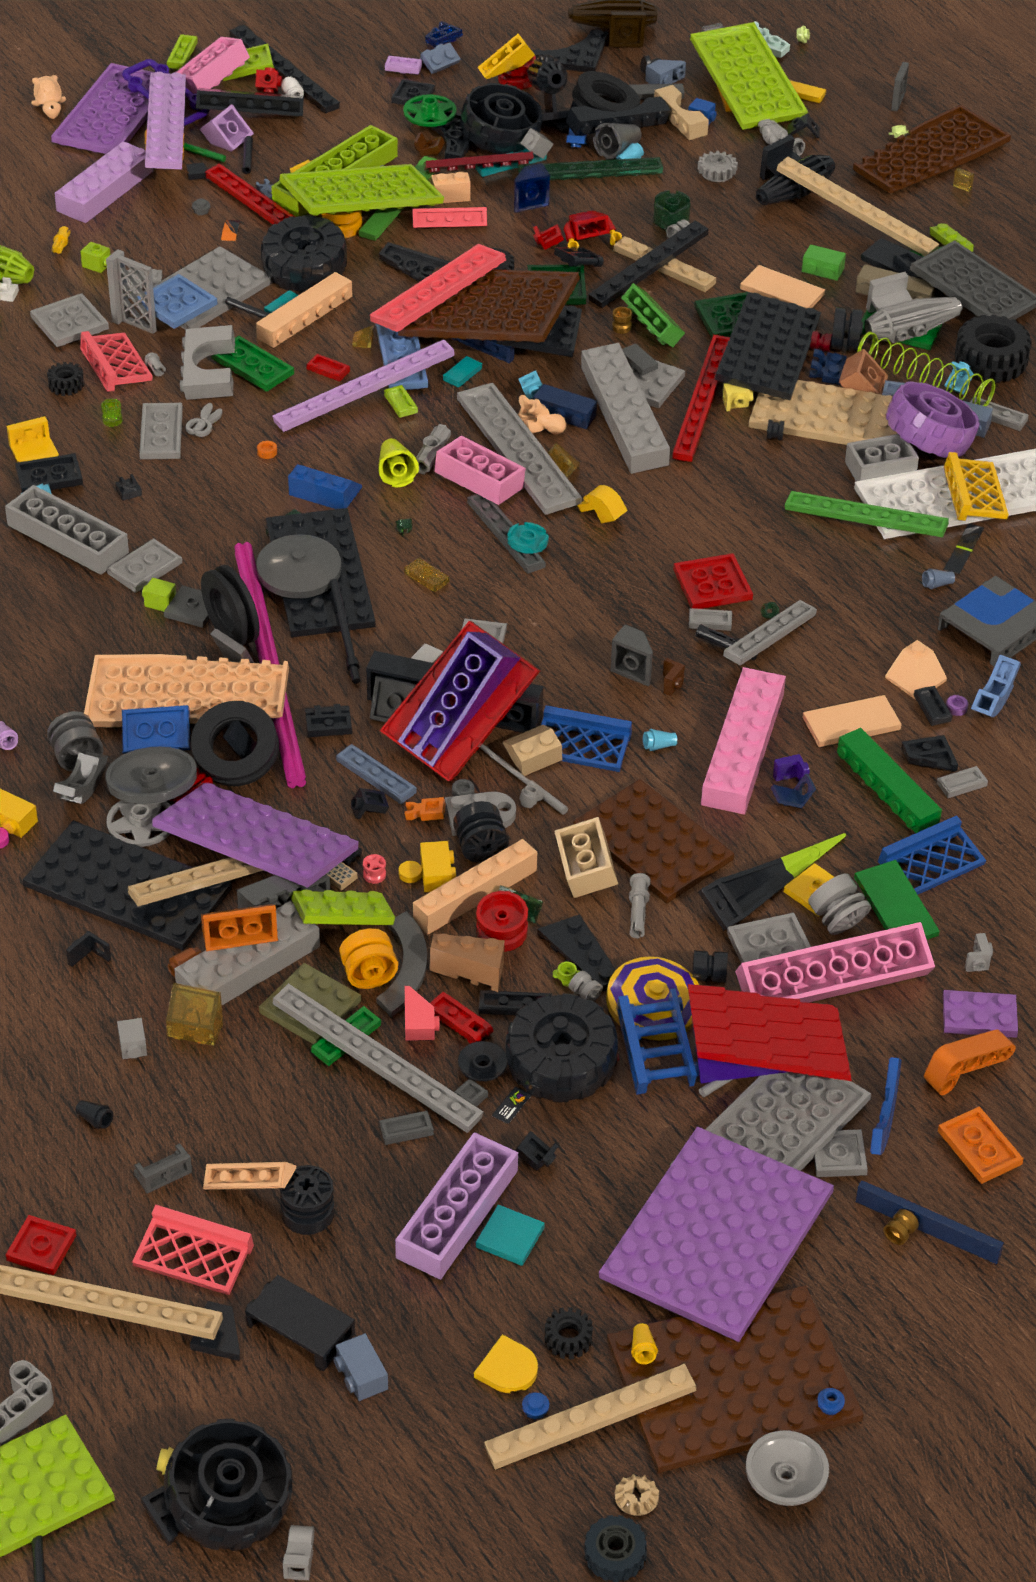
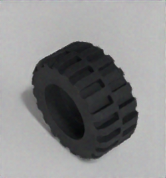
(993, 347)

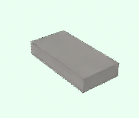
(710, 618)
(962, 782)

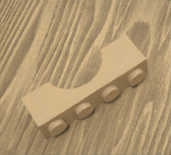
(689, 123)

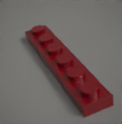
(471, 162)

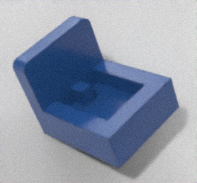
(576, 141)

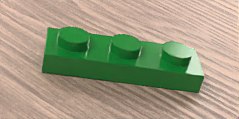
(362, 1020)

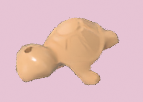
(49, 94)
(538, 418)

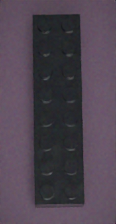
(522, 716)

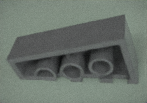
(275, 891)

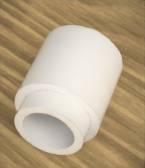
(291, 87)

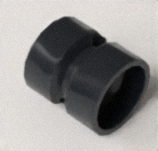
(710, 966)

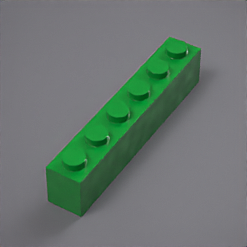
(888, 780)

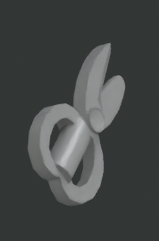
(206, 421)

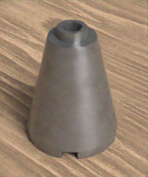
(614, 138)

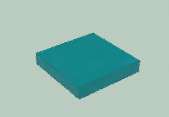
(510, 1235)

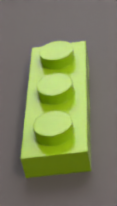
(182, 51)
(946, 235)

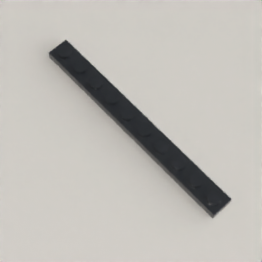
(312, 90)

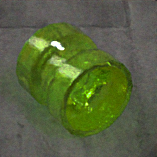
(111, 412)

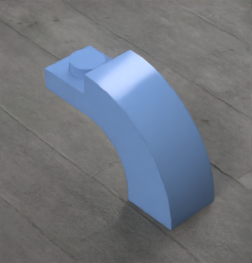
(998, 688)

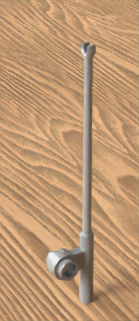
(531, 792)

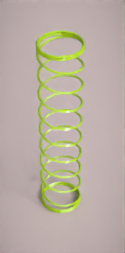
(981, 387)

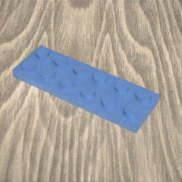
(396, 347)

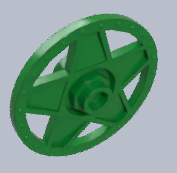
(429, 110)

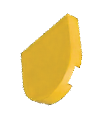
(508, 1366)

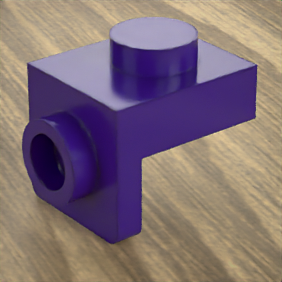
(790, 767)

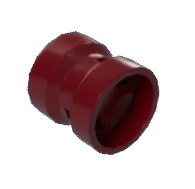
(821, 341)

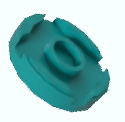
(527, 538)

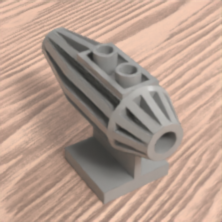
(901, 316)

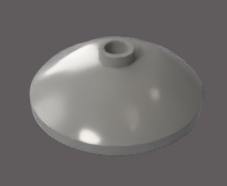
(790, 1456)

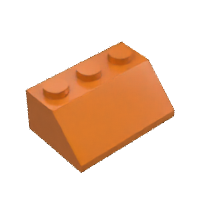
(239, 927)

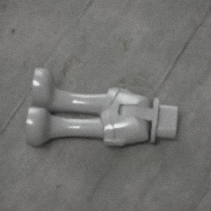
(773, 132)

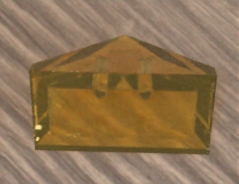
(563, 460)

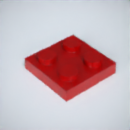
(41, 1245)

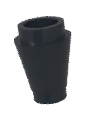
(96, 1114)

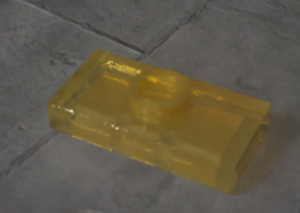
(426, 574)

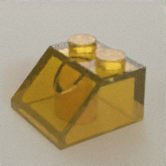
(194, 1014)

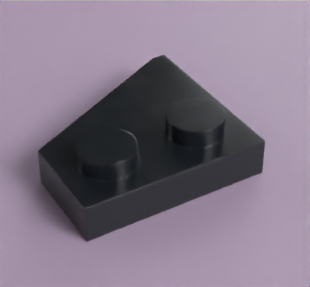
(930, 752)
(226, 1339)

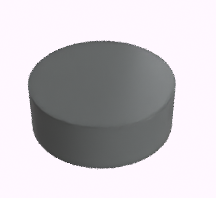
(462, 787)

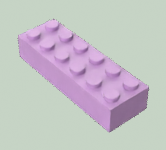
(102, 182)
(456, 1205)

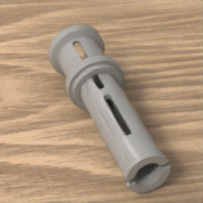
(639, 897)

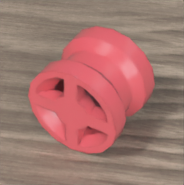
(374, 869)

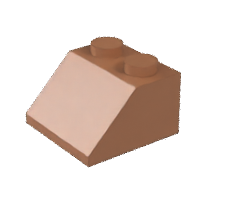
(863, 373)

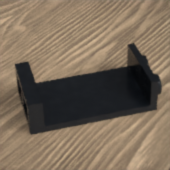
(301, 1319)

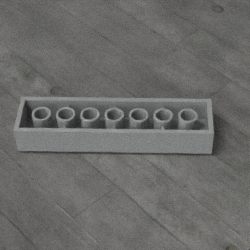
(625, 408)

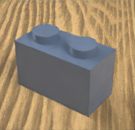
(361, 1367)

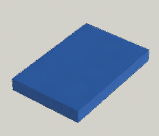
(156, 728)

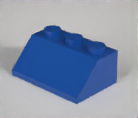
(322, 487)

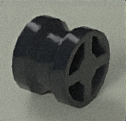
(775, 430)

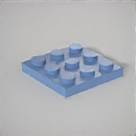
(180, 301)

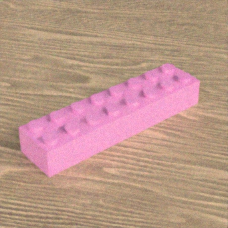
(743, 741)
(840, 966)

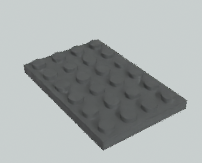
(974, 282)

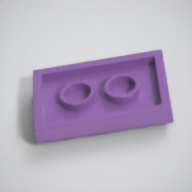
(979, 1013)

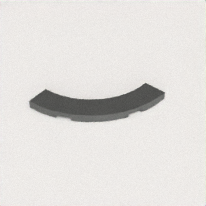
(413, 965)

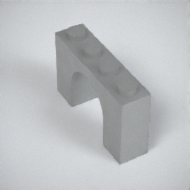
(198, 344)

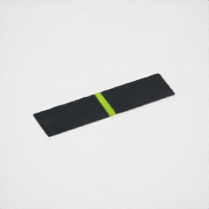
(964, 548)

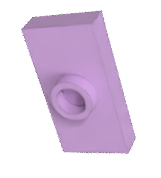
(403, 65)

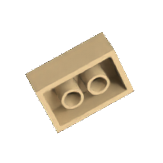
(586, 857)

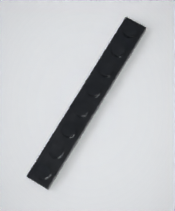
(648, 264)

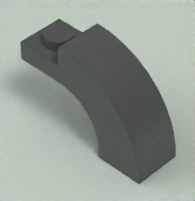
(84, 777)

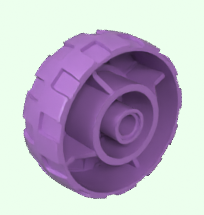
(932, 419)

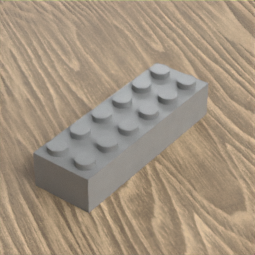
(67, 529)
(243, 967)

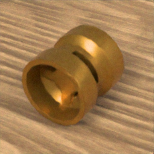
(621, 322)
(900, 1227)

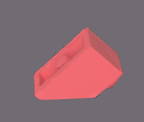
(419, 1017)

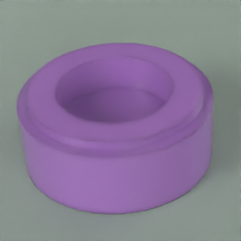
(957, 705)

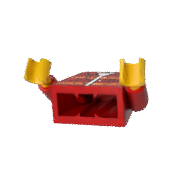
(589, 225)

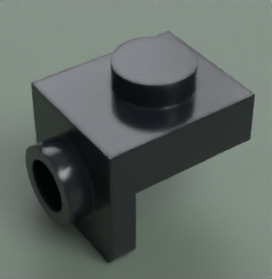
(535, 1151)

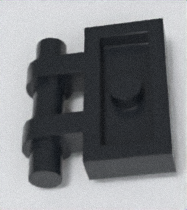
(328, 720)

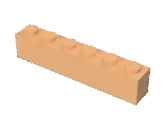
(304, 309)
(470, 887)

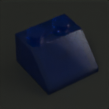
(531, 188)

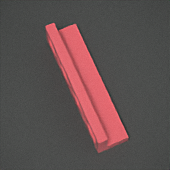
(449, 217)

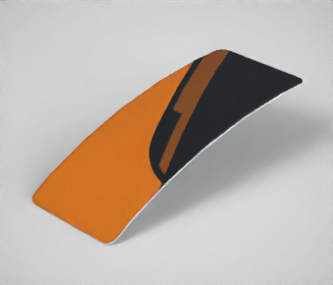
(230, 230)

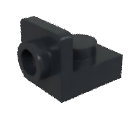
(368, 800)

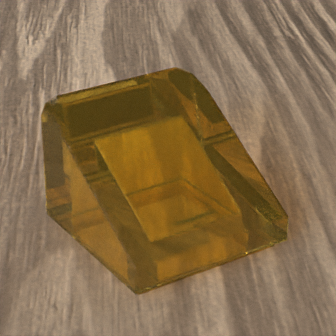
(363, 337)

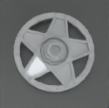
(136, 820)

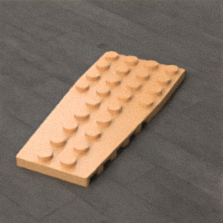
(172, 680)

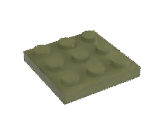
(318, 987)

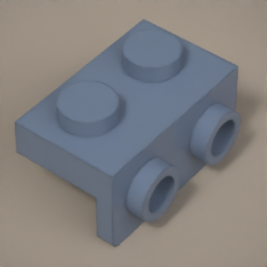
(440, 57)

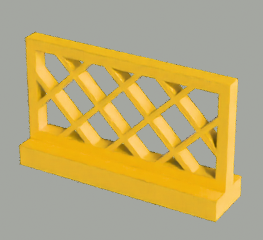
(960, 487)

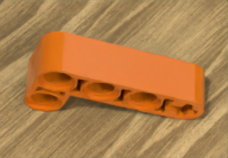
(966, 1056)

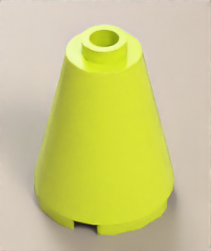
(397, 464)

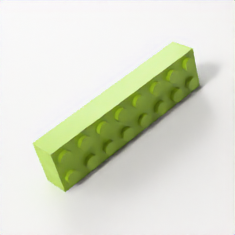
(364, 149)

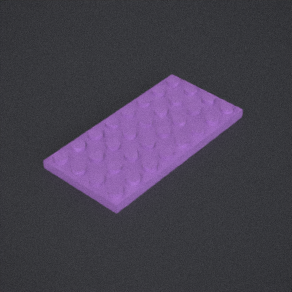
(105, 113)
(256, 834)

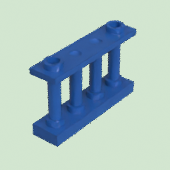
(638, 1055)

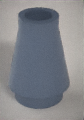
(936, 578)

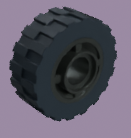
(615, 1564)

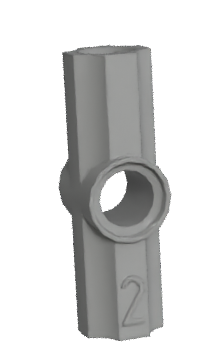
(431, 444)

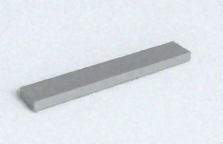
(769, 632)

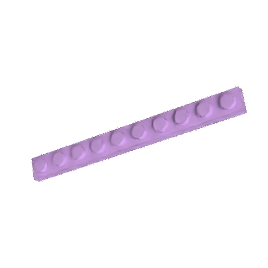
(363, 385)

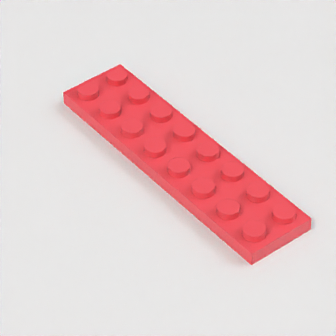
(437, 287)

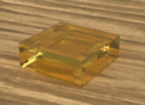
(963, 179)

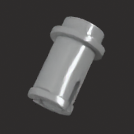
(153, 362)

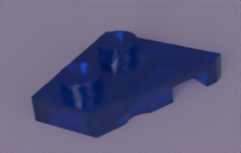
(443, 34)

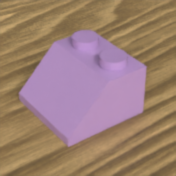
(226, 129)

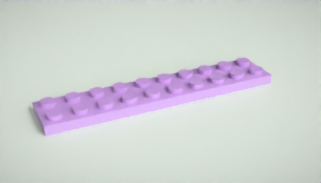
(165, 121)

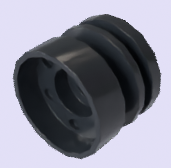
(480, 831)
(308, 1200)

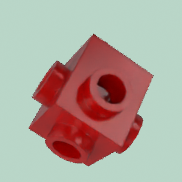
(263, 83)

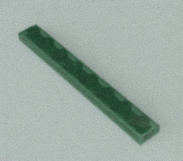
(602, 168)

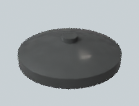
(298, 566)
(151, 775)

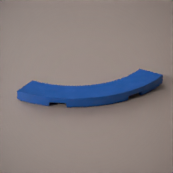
(882, 1130)

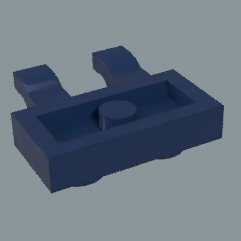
(833, 366)

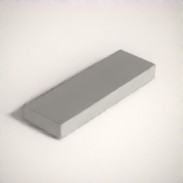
(1006, 416)

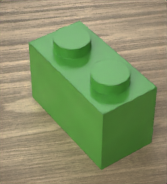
(823, 262)

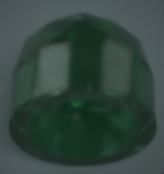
(404, 524)
(769, 605)

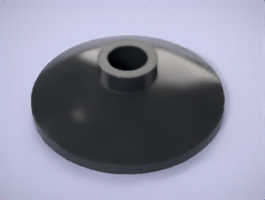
(482, 1061)

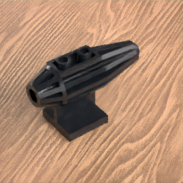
(549, 77)
(780, 187)

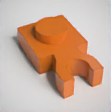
(428, 809)

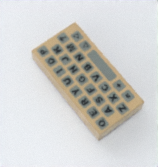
(342, 876)

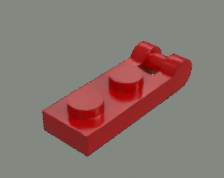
(460, 1018)

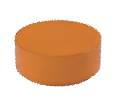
(267, 449)

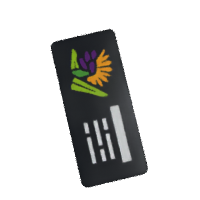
(511, 1105)

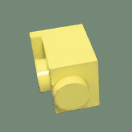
(736, 396)

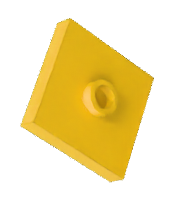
(806, 883)

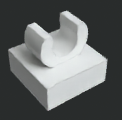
(7, 290)

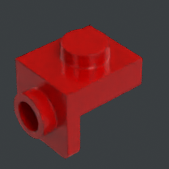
(548, 237)

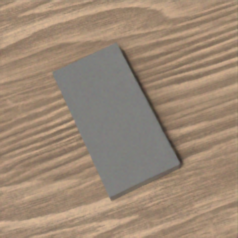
(161, 431)

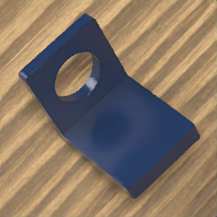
(794, 796)

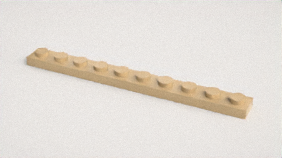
(857, 207)
(110, 1302)

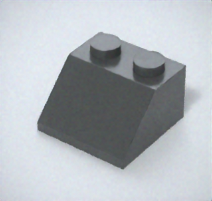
(632, 655)

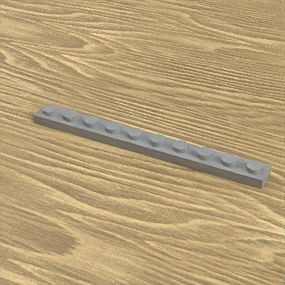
(378, 1058)

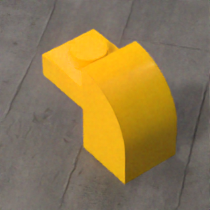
(605, 502)

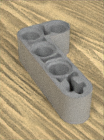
(25, 1399)

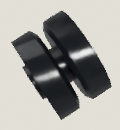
(847, 329)

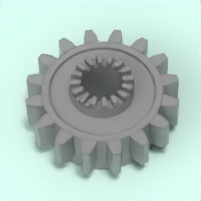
(717, 166)

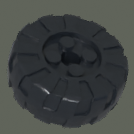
(499, 117)
(303, 252)
(561, 1047)
(228, 1484)

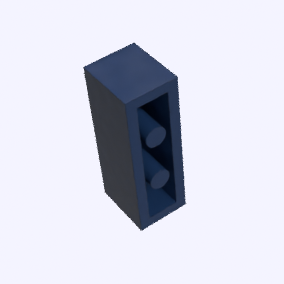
(573, 407)

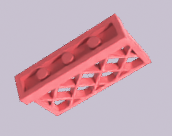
(101, 363)
(205, 1232)

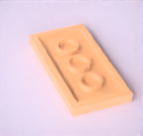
(781, 286)
(870, 714)

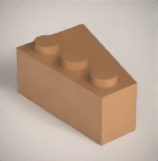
(468, 957)

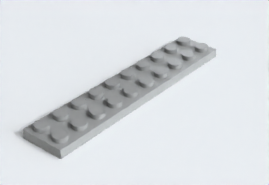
(516, 442)

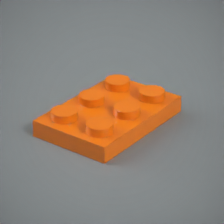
(980, 1145)

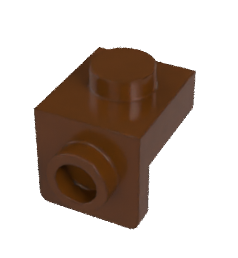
(428, 147)
(673, 675)

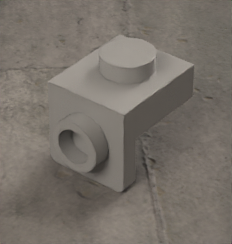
(981, 957)

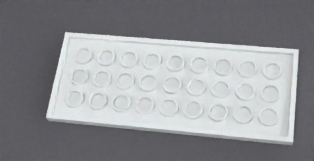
(929, 493)

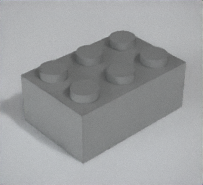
(880, 457)

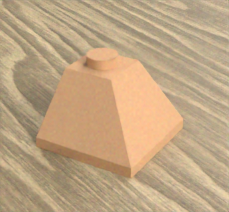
(916, 669)

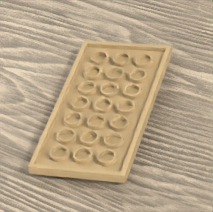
(825, 413)

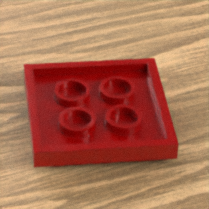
(713, 581)

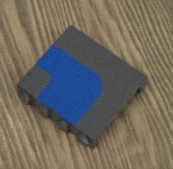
(994, 617)

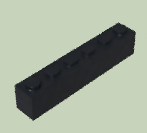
(250, 101)

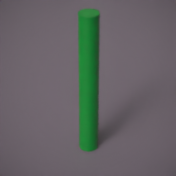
(204, 152)

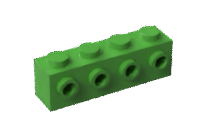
(652, 315)

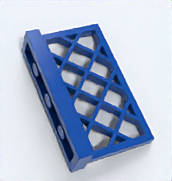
(586, 725)
(927, 839)

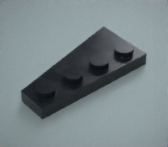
(410, 262)
(580, 947)

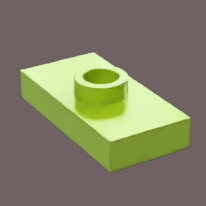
(400, 401)

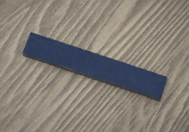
(931, 1222)

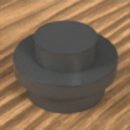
(201, 206)

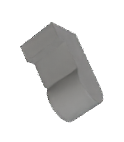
(299, 1552)

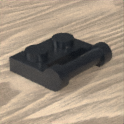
(578, 256)

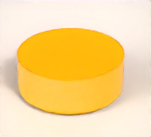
(410, 871)

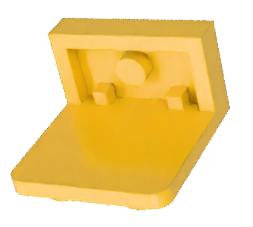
(31, 440)

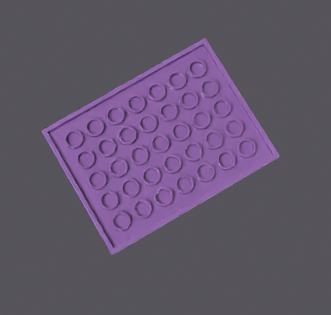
(717, 1233)

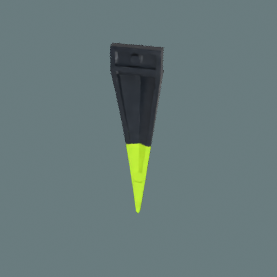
(741, 893)

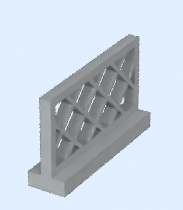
(120, 291)

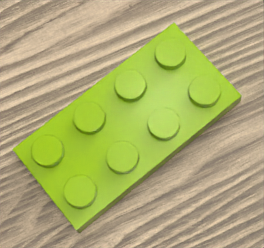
(342, 907)

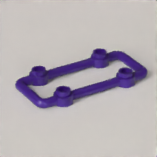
(135, 85)

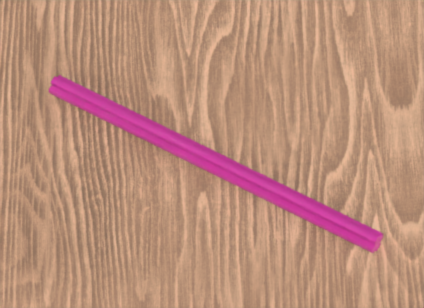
(266, 650)

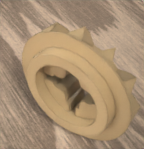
(628, 1502)

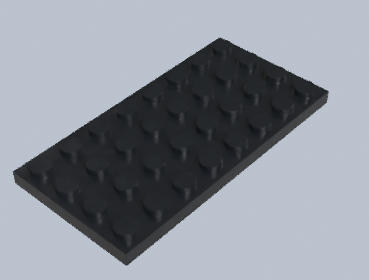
(768, 346)
(318, 613)
(94, 875)

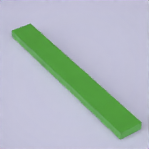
(382, 218)
(867, 514)

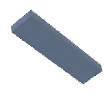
(376, 774)

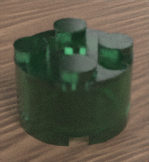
(671, 208)

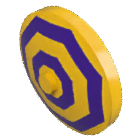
(648, 982)

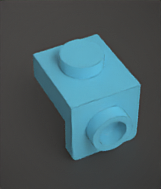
(961, 377)
(530, 384)

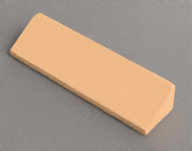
(248, 1175)

